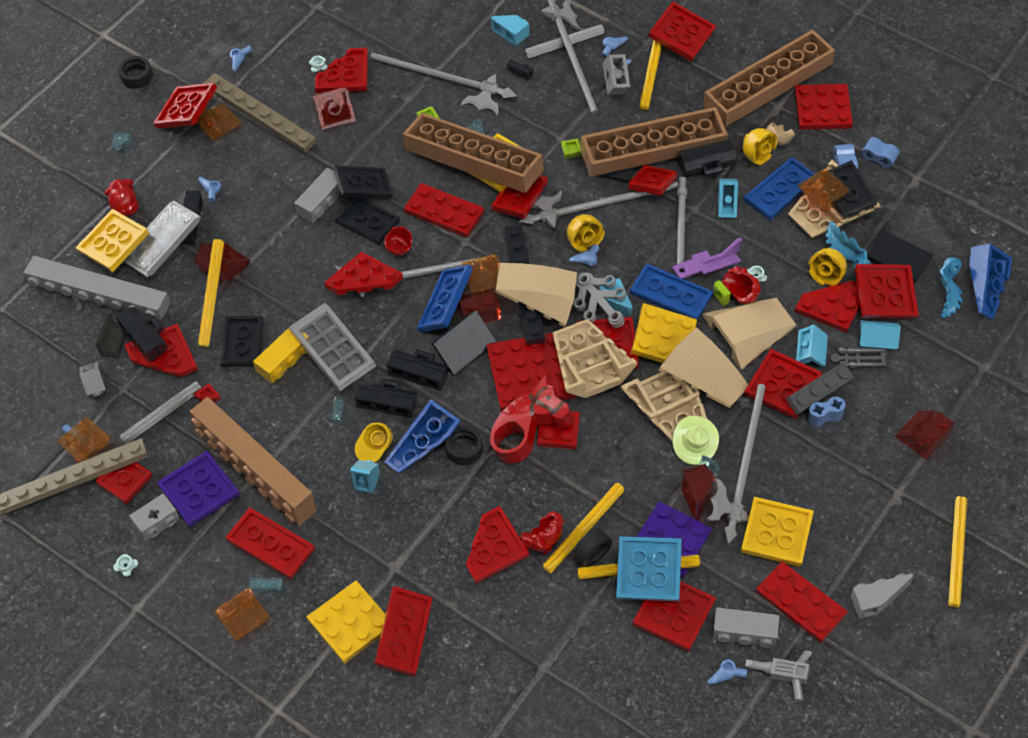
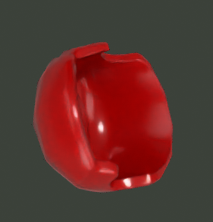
(398, 241)

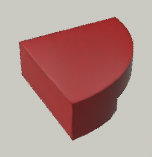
(207, 391)

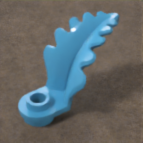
(846, 246)
(948, 271)

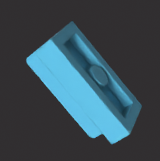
(879, 334)
(812, 345)

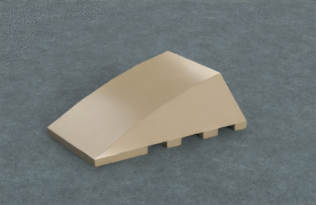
(814, 220)
(538, 287)
(751, 328)
(590, 360)
(705, 368)
(665, 400)

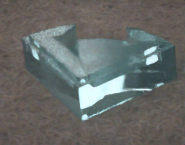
(477, 126)
(120, 139)
(337, 408)
(711, 464)

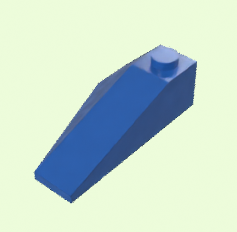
(989, 271)
(426, 433)

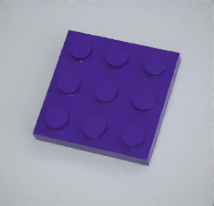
(198, 488)
(671, 523)

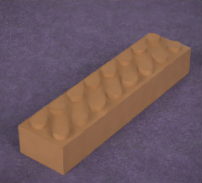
(769, 77)
(650, 141)
(473, 152)
(253, 462)

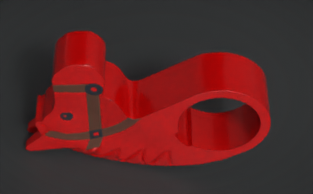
(524, 415)

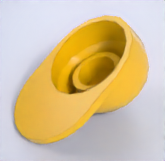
(373, 442)

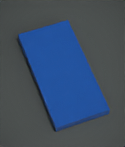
(778, 189)
(671, 292)
(445, 298)

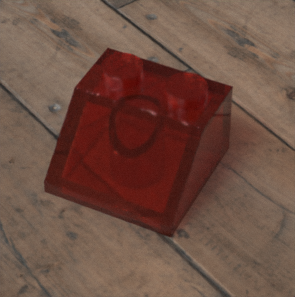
(333, 107)
(231, 262)
(483, 302)
(926, 432)
(697, 489)

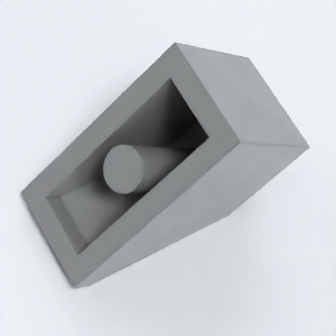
(92, 379)

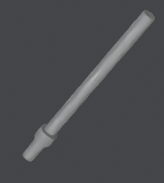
(681, 195)

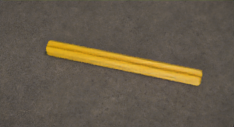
(650, 76)
(211, 292)
(583, 527)
(957, 552)
(612, 569)

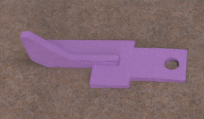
(706, 264)

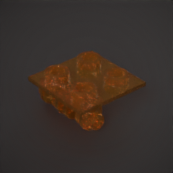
(218, 121)
(823, 189)
(484, 273)
(84, 440)
(242, 614)

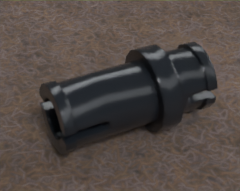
(522, 69)

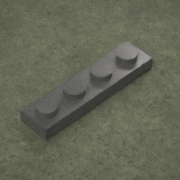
(819, 388)

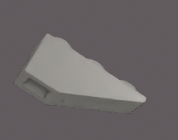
(875, 597)

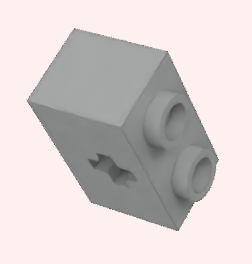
(616, 74)
(154, 517)

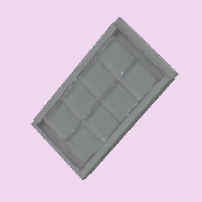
(164, 237)
(332, 347)

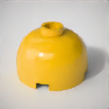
(758, 145)
(584, 232)
(828, 266)

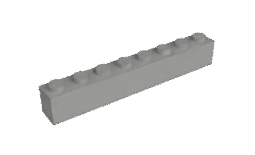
(96, 287)

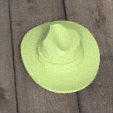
(694, 438)

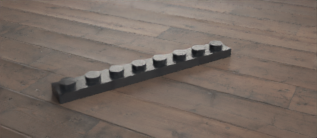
(518, 254)

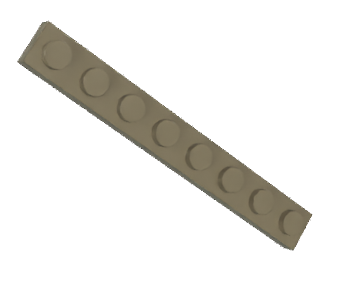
(262, 113)
(72, 476)

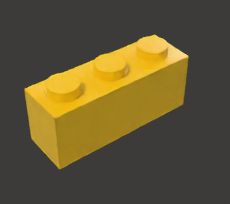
(279, 357)

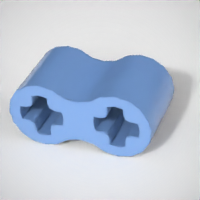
(880, 152)
(845, 153)
(827, 411)

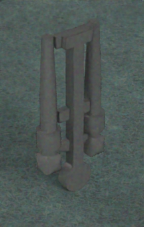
(850, 360)

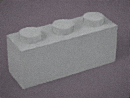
(318, 196)
(746, 627)

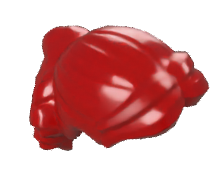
(122, 197)
(742, 285)
(546, 535)

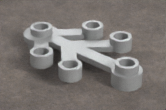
(598, 296)

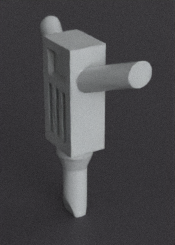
(786, 670)

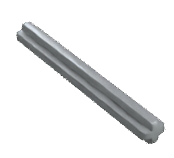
(558, 43)
(159, 413)

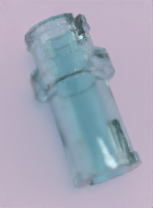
(265, 583)

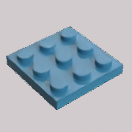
(649, 568)

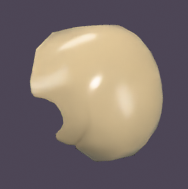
(783, 136)

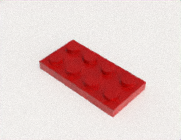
(444, 210)
(270, 543)
(801, 602)
(403, 631)

